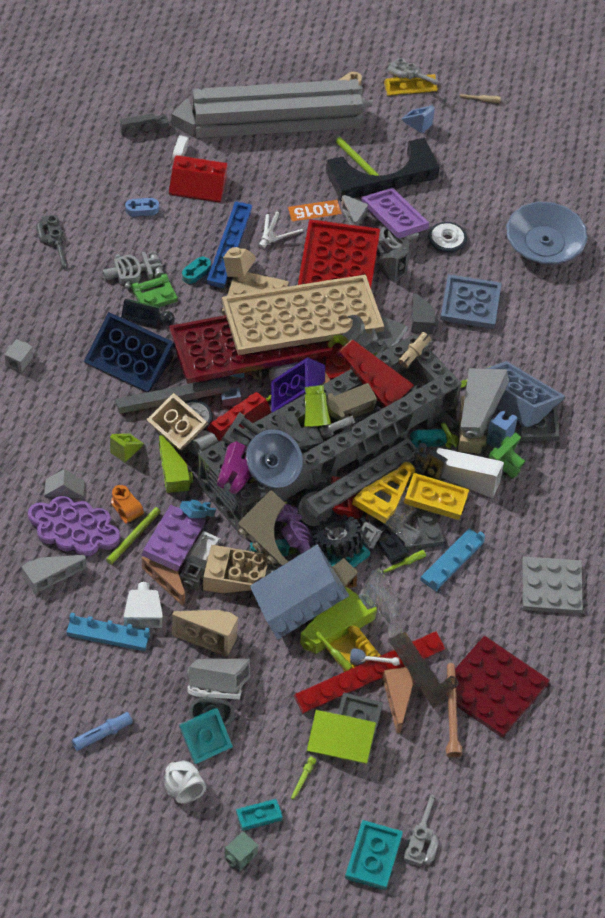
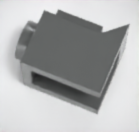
(189, 580)

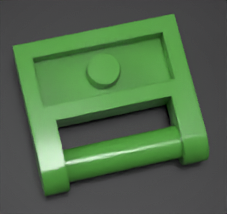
(158, 297)

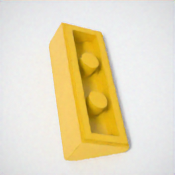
(400, 86)

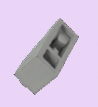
(51, 570)

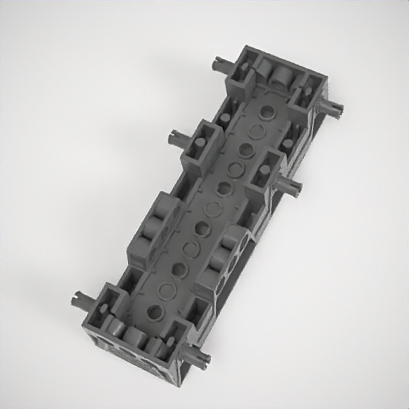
(429, 403)

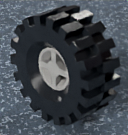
(339, 537)

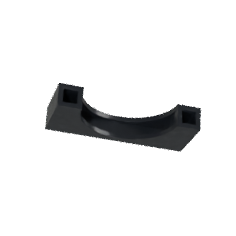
(353, 183)

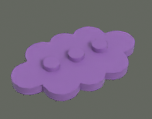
(74, 526)

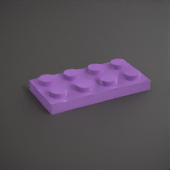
(395, 213)
(173, 538)

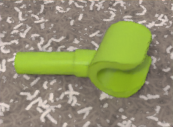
(452, 439)

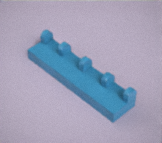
(452, 559)
(108, 632)

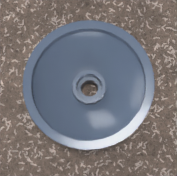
(284, 458)

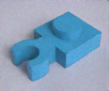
(195, 509)

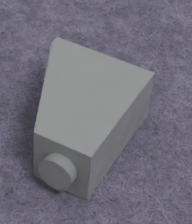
(219, 674)

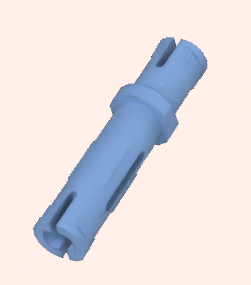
(111, 726)

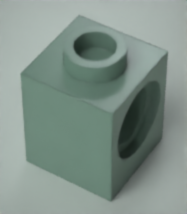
(240, 851)

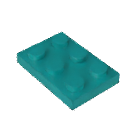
(373, 855)

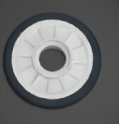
(454, 244)

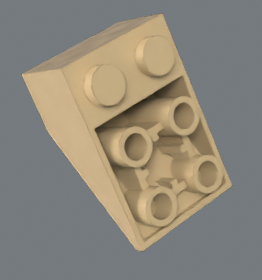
(233, 569)

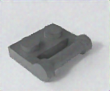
(238, 434)

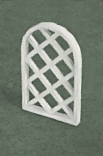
(215, 694)

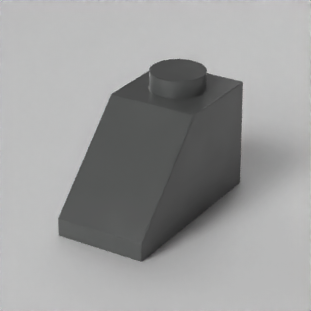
(395, 264)
(422, 316)

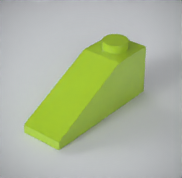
(174, 468)

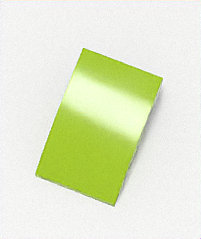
(341, 736)

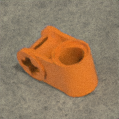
(126, 504)

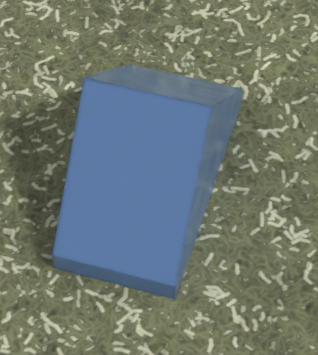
(420, 118)

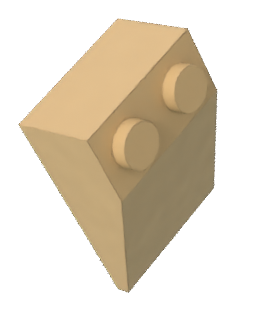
(177, 422)
(206, 628)

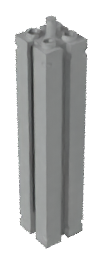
(278, 108)

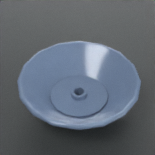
(546, 232)

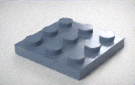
(471, 301)

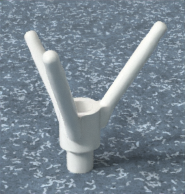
(269, 236)

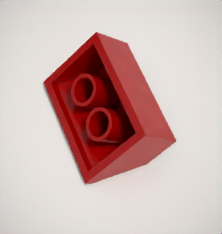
(198, 178)
(253, 408)

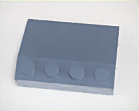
(526, 396)
(298, 591)

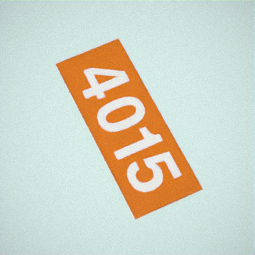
(314, 210)

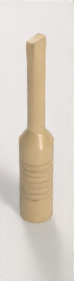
(483, 98)

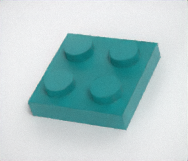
(205, 735)

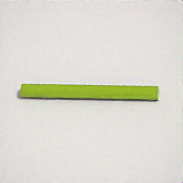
(355, 156)
(133, 535)

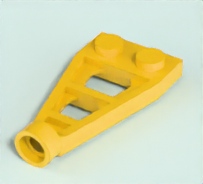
(376, 506)

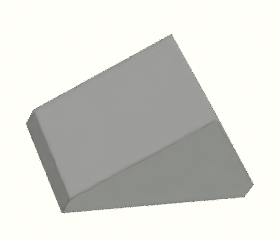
(183, 118)
(354, 210)
(64, 484)

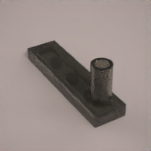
(421, 673)

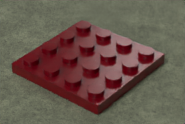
(496, 686)

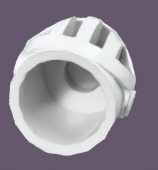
(183, 782)

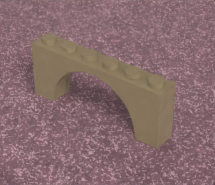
(259, 528)

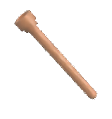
(453, 748)

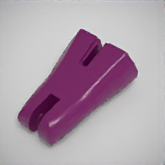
(234, 468)

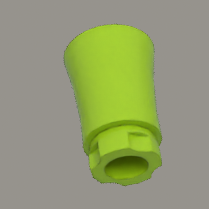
(316, 406)

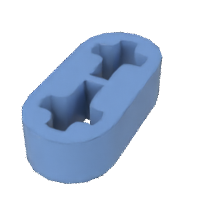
(142, 207)

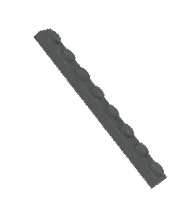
(360, 478)

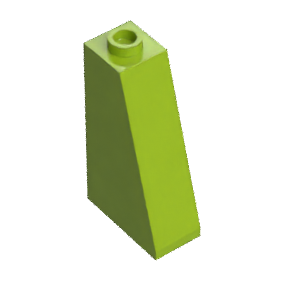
(335, 622)

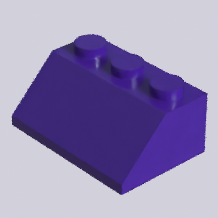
(292, 383)

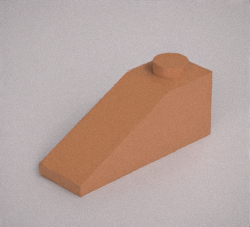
(166, 578)
(398, 689)

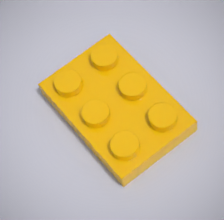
(436, 496)

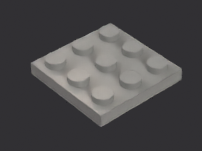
(552, 585)

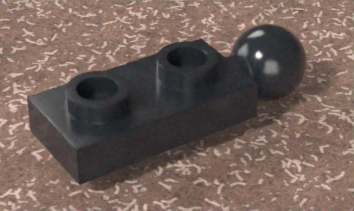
(146, 313)

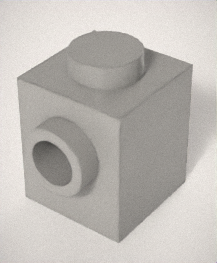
(18, 355)

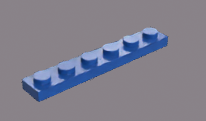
(231, 238)

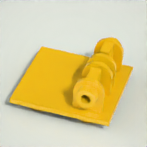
(356, 640)

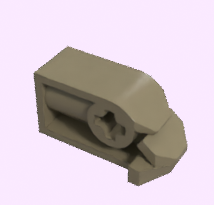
(352, 402)

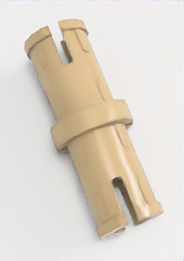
(414, 349)

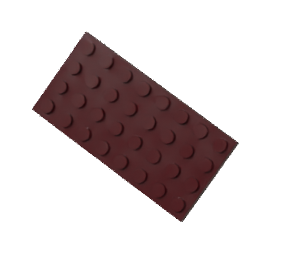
(209, 351)

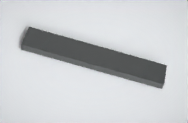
(184, 392)

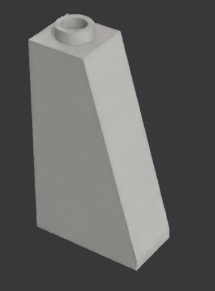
(481, 399)

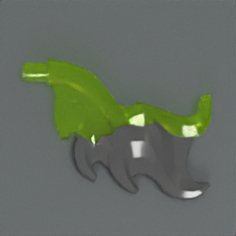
(358, 334)

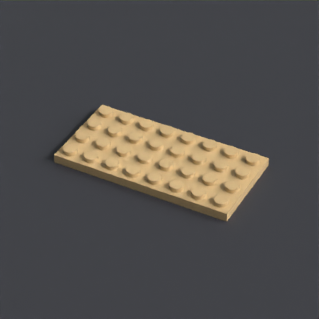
(300, 313)

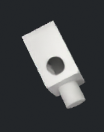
(143, 608)

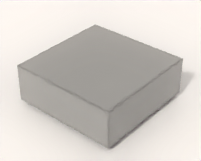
(370, 534)

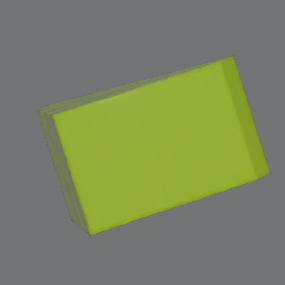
(124, 446)

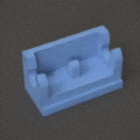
(500, 429)

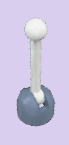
(359, 657)

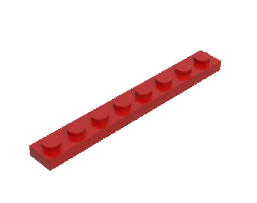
(361, 675)

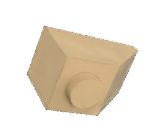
(238, 262)

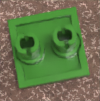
(506, 454)

